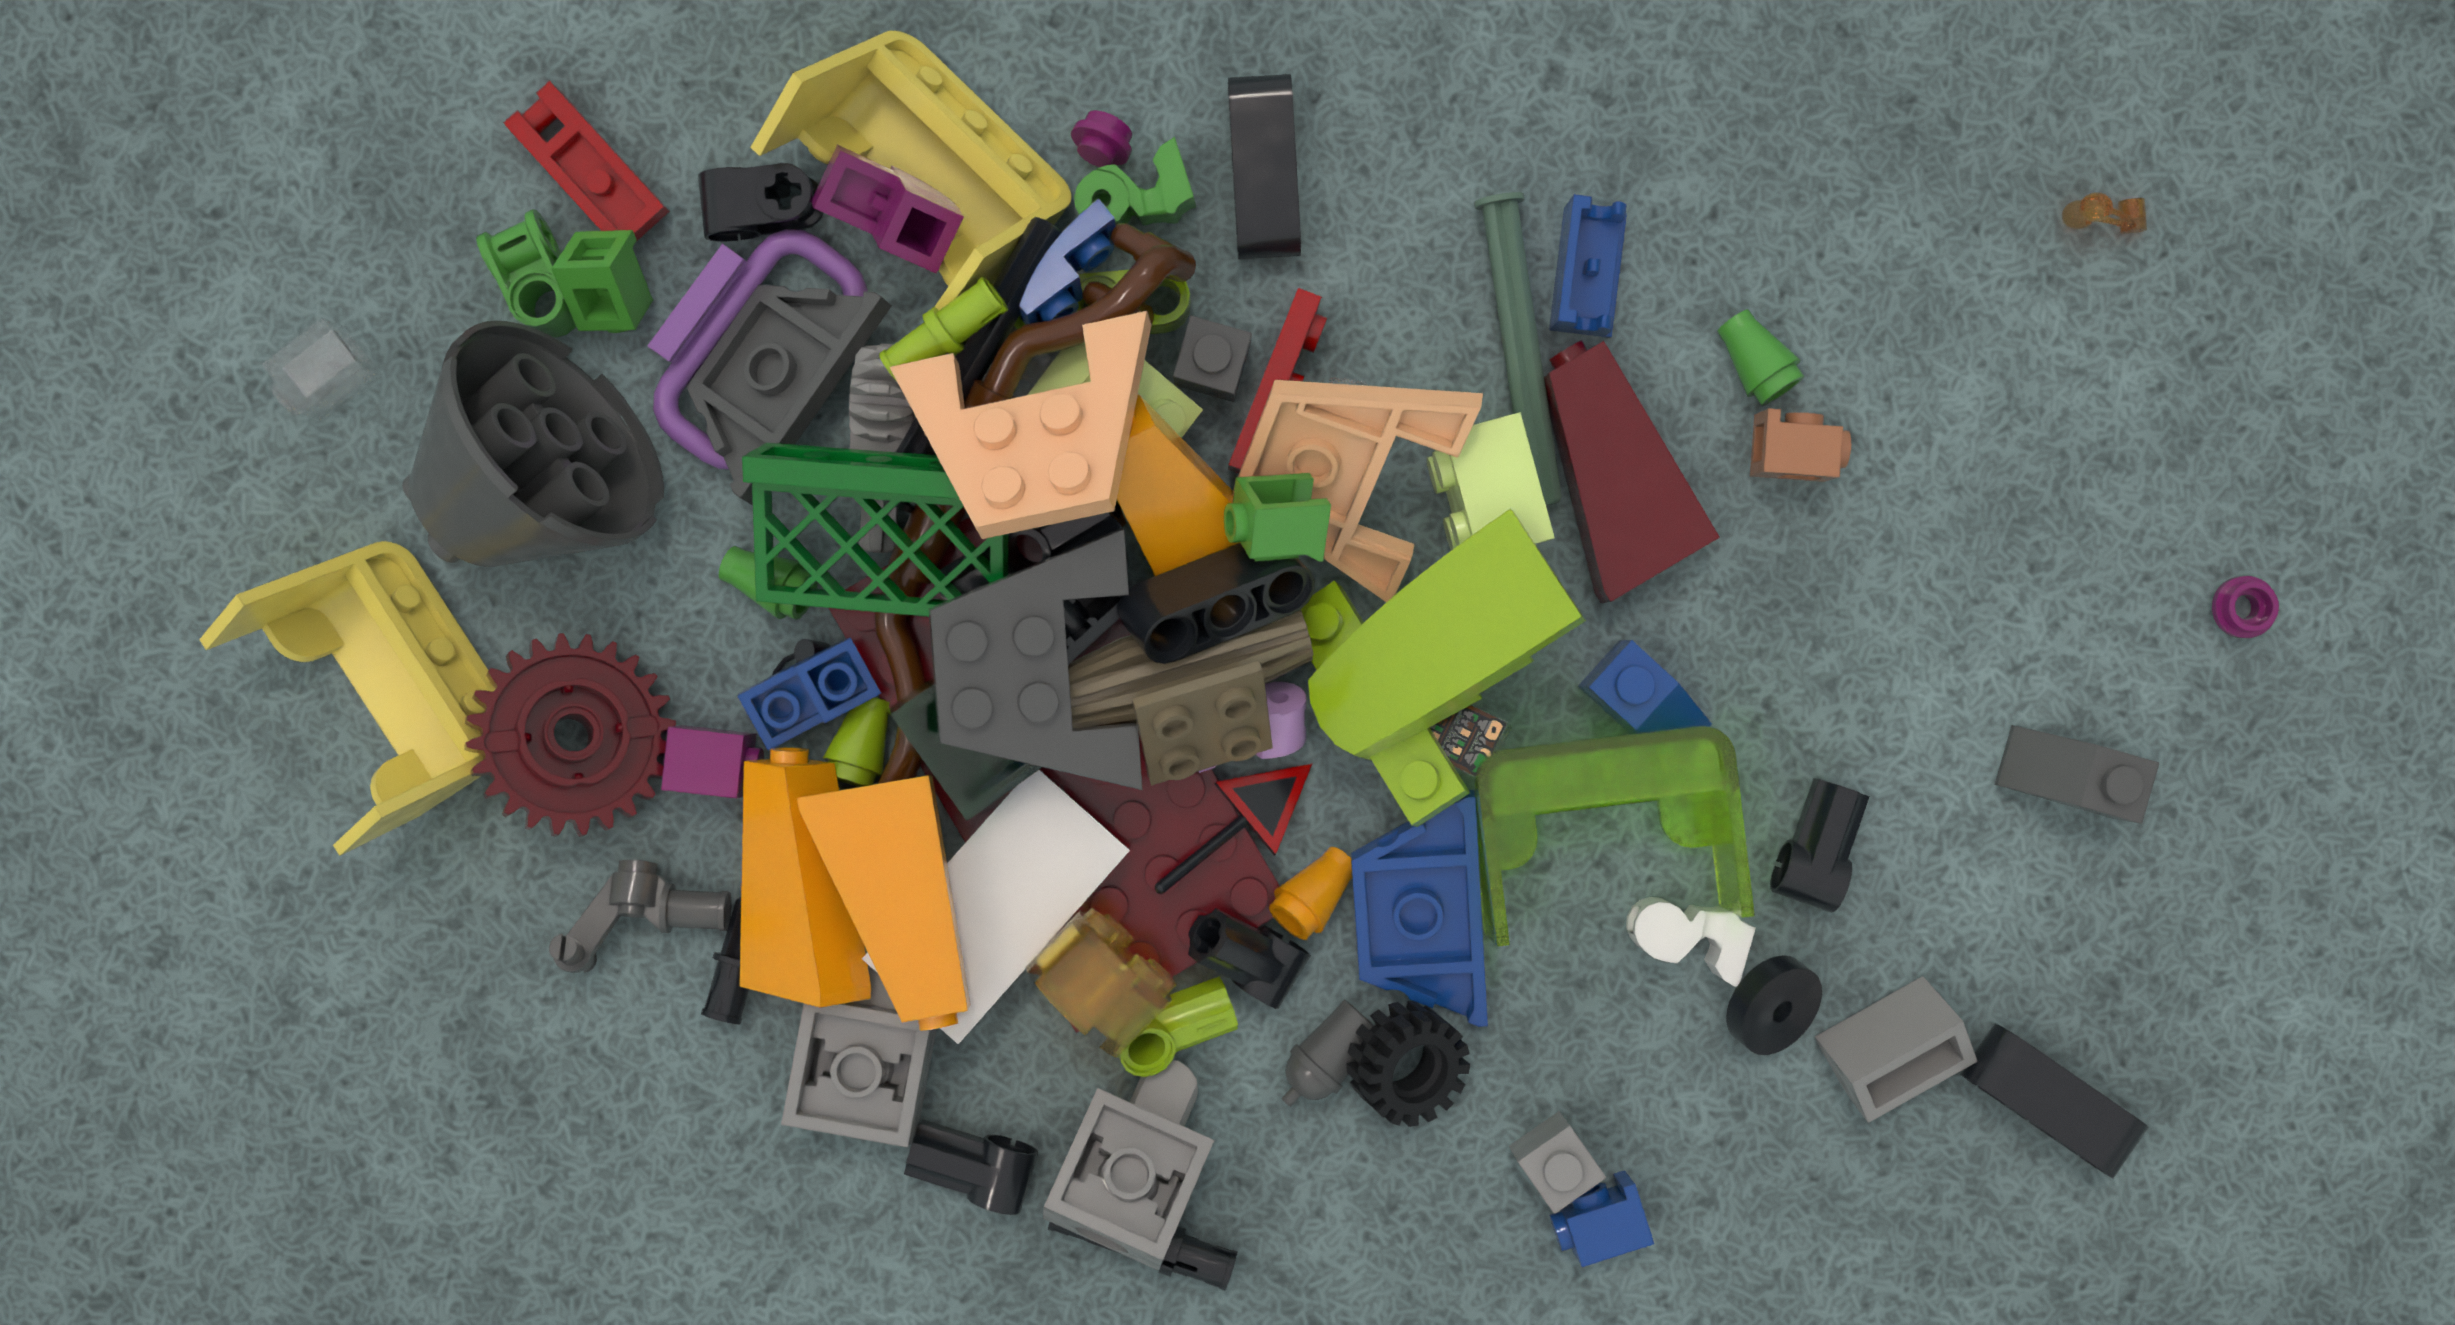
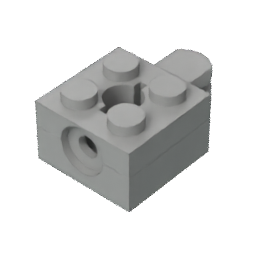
(859, 1070)
(1132, 1167)

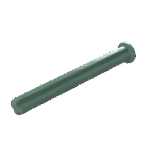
(1520, 333)

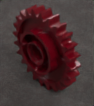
(521, 742)

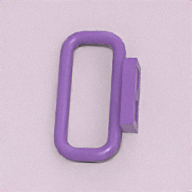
(709, 310)

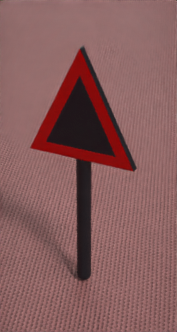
(1263, 804)

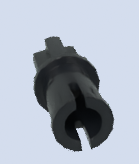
(725, 996)

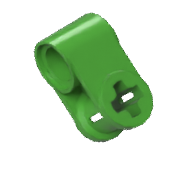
(522, 267)

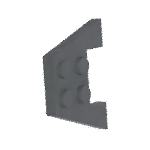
(1007, 672)

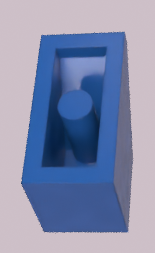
(1640, 692)

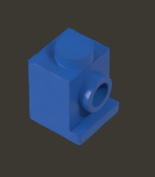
(1603, 1222)

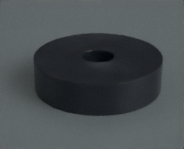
(1774, 1005)

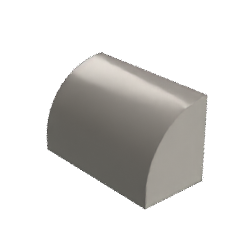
(1897, 1048)

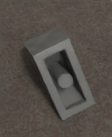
(2077, 774)

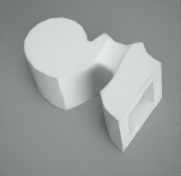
(1671, 934)

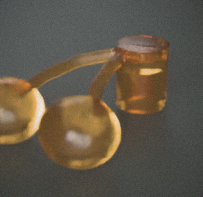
(2097, 208)

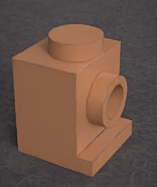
(1798, 447)

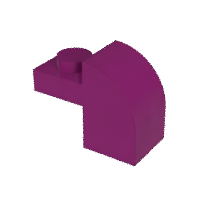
(891, 205)

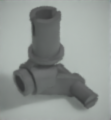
(637, 893)

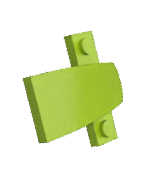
(1432, 655)

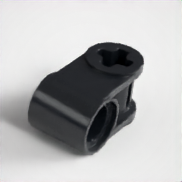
(749, 201)

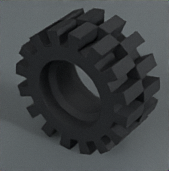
(1427, 1083)

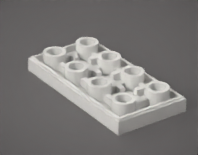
(1021, 885)

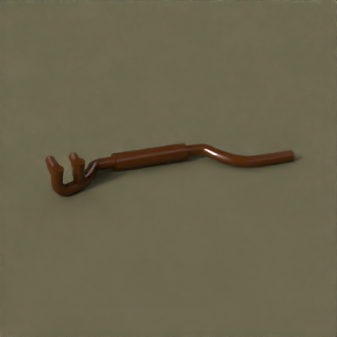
(1154, 262)

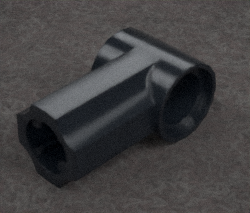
(1816, 859)
(1248, 956)
(983, 1168)

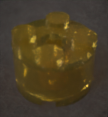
(1100, 981)

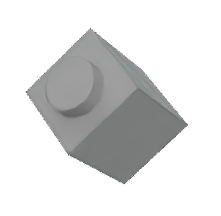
(1557, 1162)

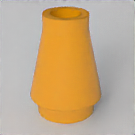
(1311, 895)

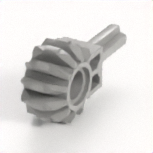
(877, 423)

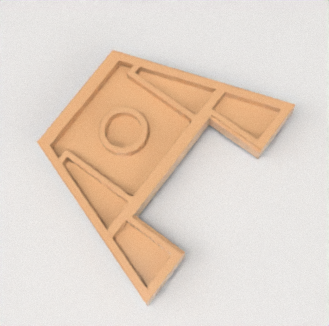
(1343, 442)
(1038, 453)

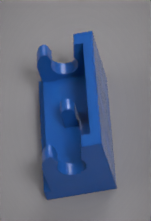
(1588, 267)

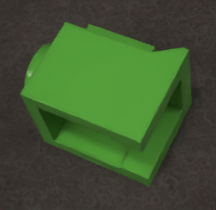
(1277, 517)

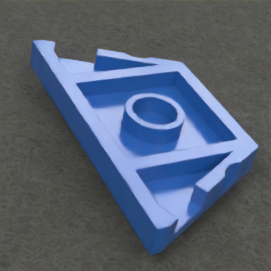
(1424, 912)

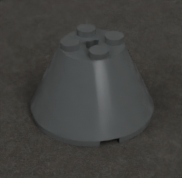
(528, 454)

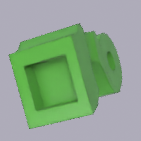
(1123, 198)

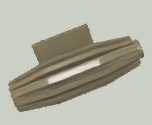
(1194, 708)

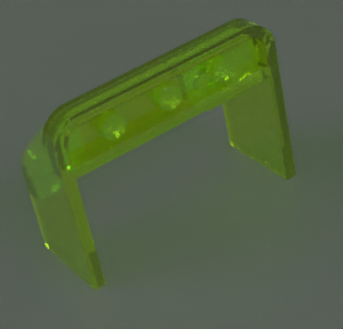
(1682, 768)

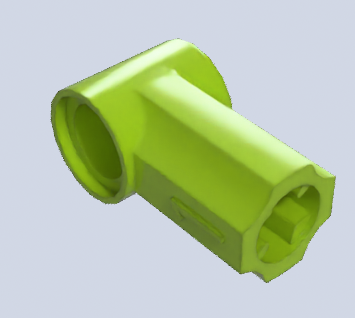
(1190, 1019)

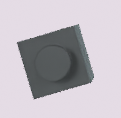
(1212, 358)

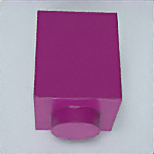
(707, 760)

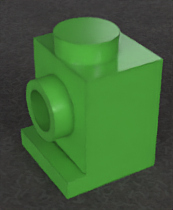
(603, 281)

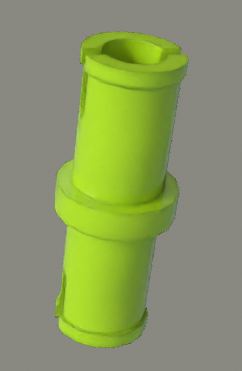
(947, 328)

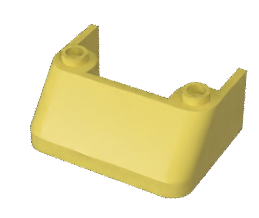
(913, 113)
(399, 655)

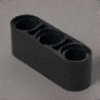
(1264, 166)
(1212, 602)
(2055, 1100)

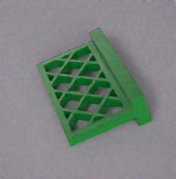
(864, 477)

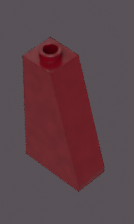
(1621, 478)

